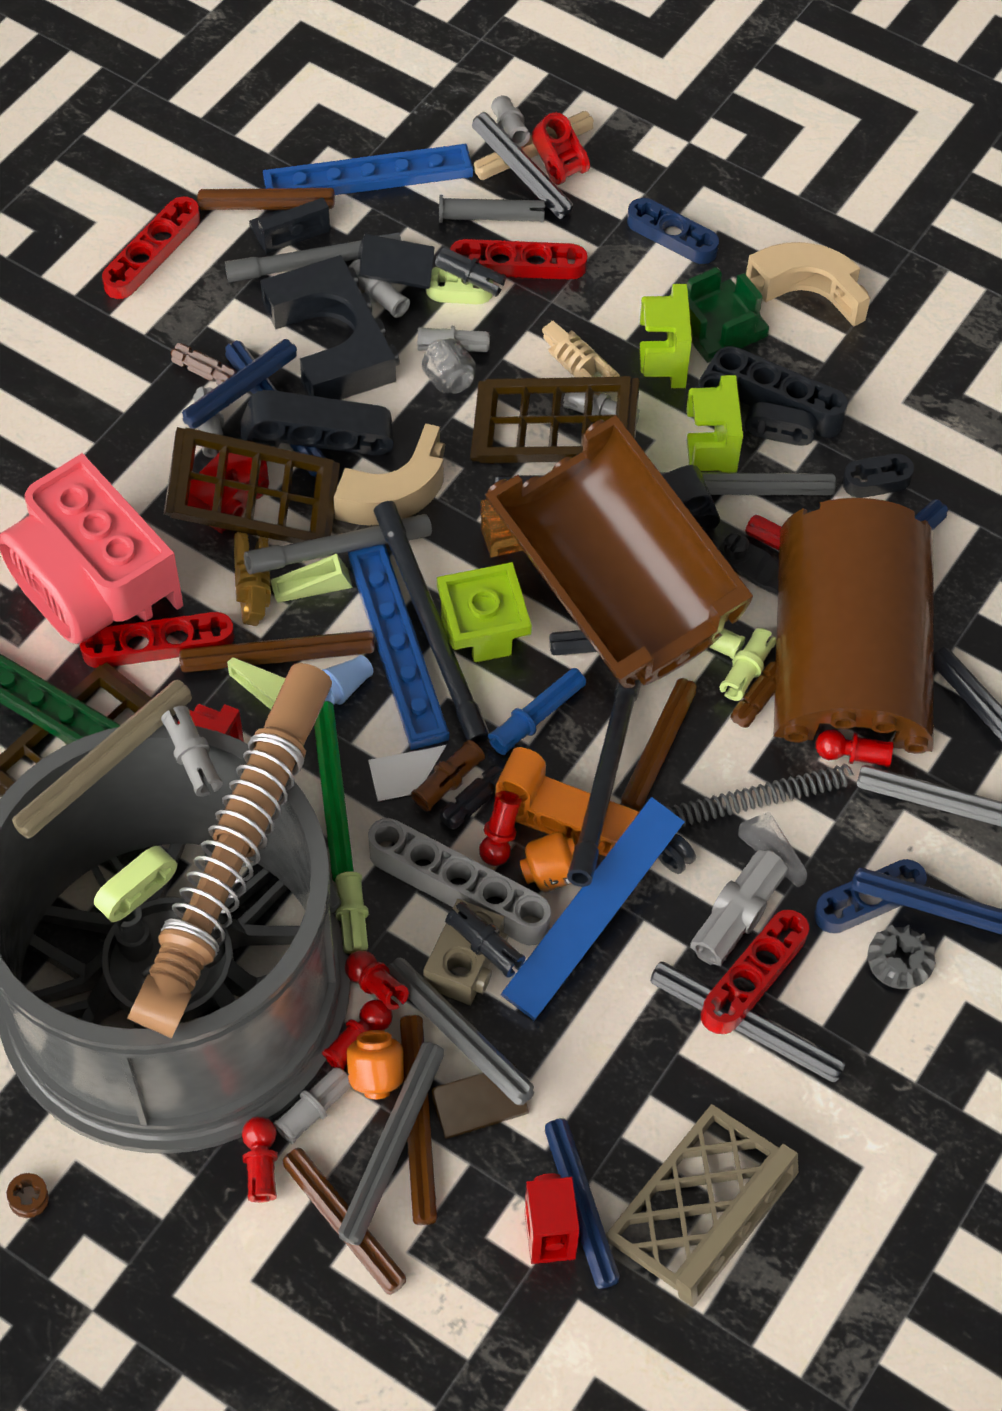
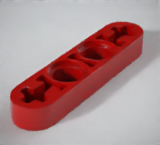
(157, 249)
(519, 253)
(156, 632)
(758, 973)

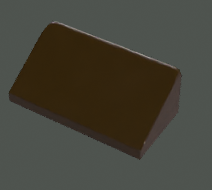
(473, 1105)

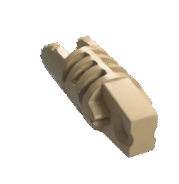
(575, 353)

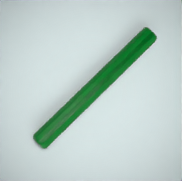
(333, 791)

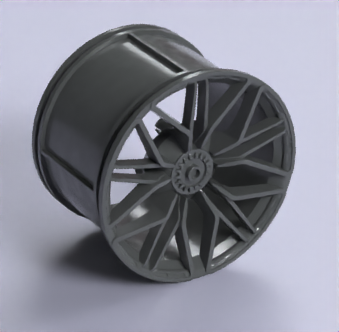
(218, 1069)

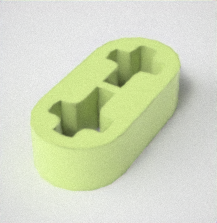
(454, 289)
(135, 883)

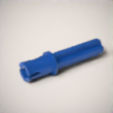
(524, 721)

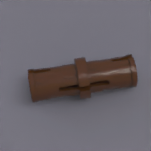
(447, 775)

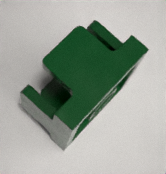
(724, 313)

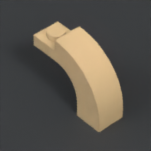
(810, 268)
(409, 487)

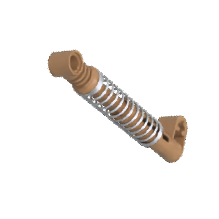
(243, 824)

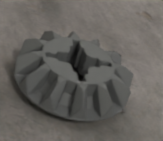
(893, 970)

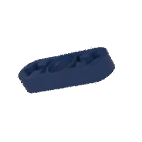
(652, 218)
(860, 911)

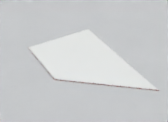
(402, 773)

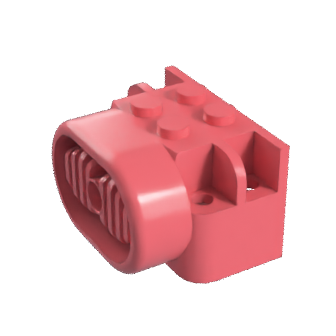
(87, 554)

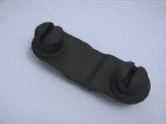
(751, 562)

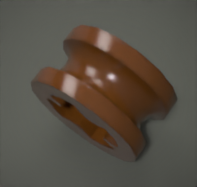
(17, 1185)

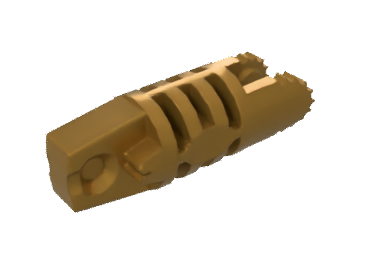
(254, 589)

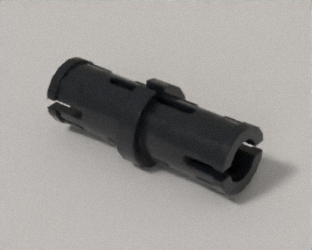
(485, 939)

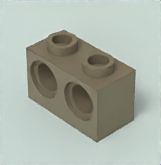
(454, 951)

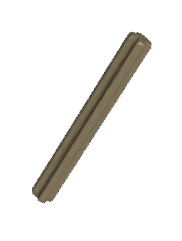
(100, 760)

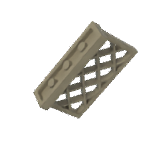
(733, 1226)

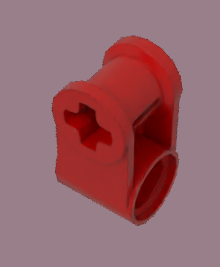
(560, 151)

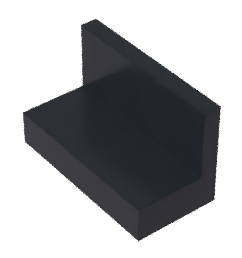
(291, 225)
(395, 261)

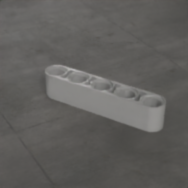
(450, 864)

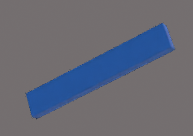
(376, 171)
(398, 647)
(592, 909)

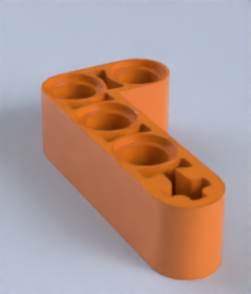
(555, 805)

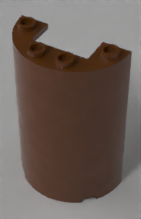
(623, 555)
(856, 622)

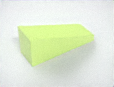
(314, 579)
(257, 681)

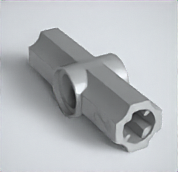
(739, 907)

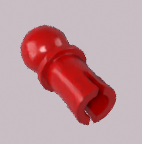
(833, 745)
(500, 829)
(375, 978)
(372, 1017)
(259, 1136)

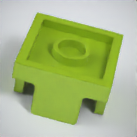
(672, 316)
(719, 409)
(484, 610)

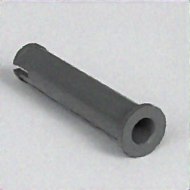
(490, 209)

